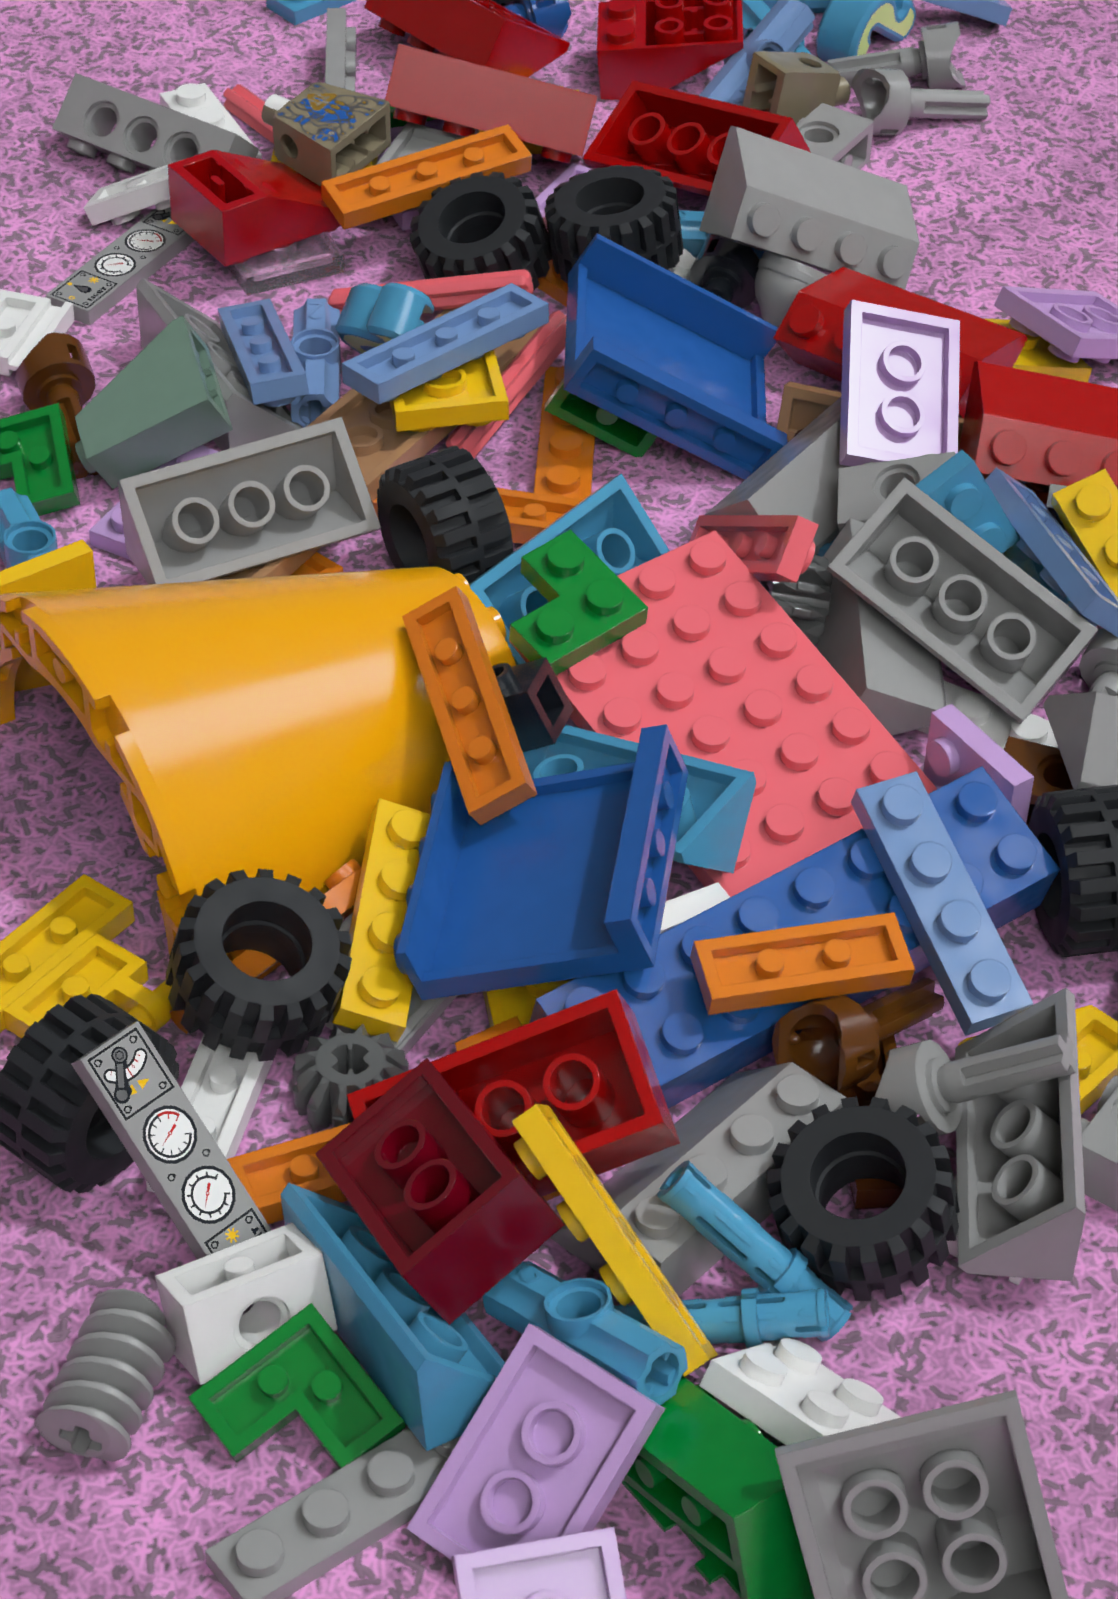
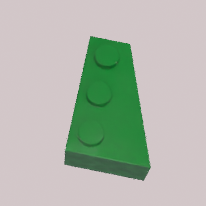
(724, 1493)

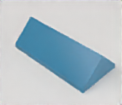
(606, 521)
(713, 803)
(418, 1361)

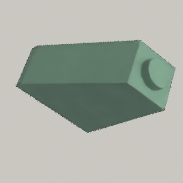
(153, 408)

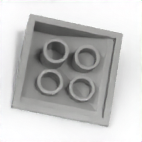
(925, 1508)

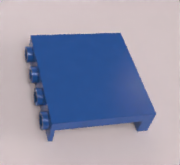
(669, 357)
(549, 886)

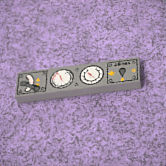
(121, 266)
(169, 1143)

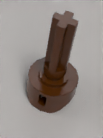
(53, 377)
(843, 1038)

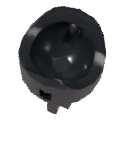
(726, 270)

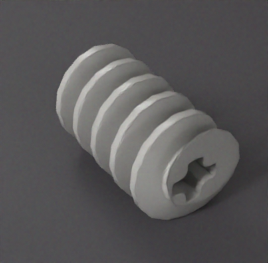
(108, 1377)

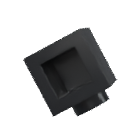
(534, 702)

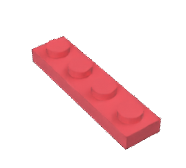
(769, 545)

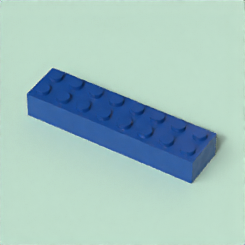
(830, 885)

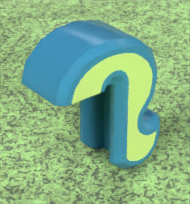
(849, 23)
(380, 314)

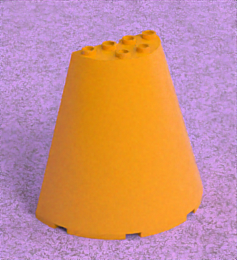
(245, 711)

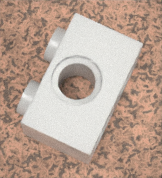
(208, 1296)

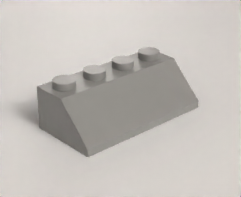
(811, 209)
(963, 600)
(731, 1144)

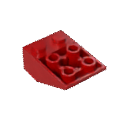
(663, 40)
(244, 205)

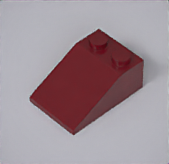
(438, 1192)

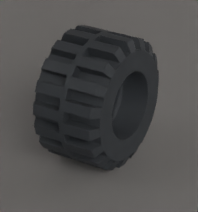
(621, 204)
(481, 229)
(443, 514)
(1082, 839)
(265, 918)
(46, 1107)
(865, 1145)

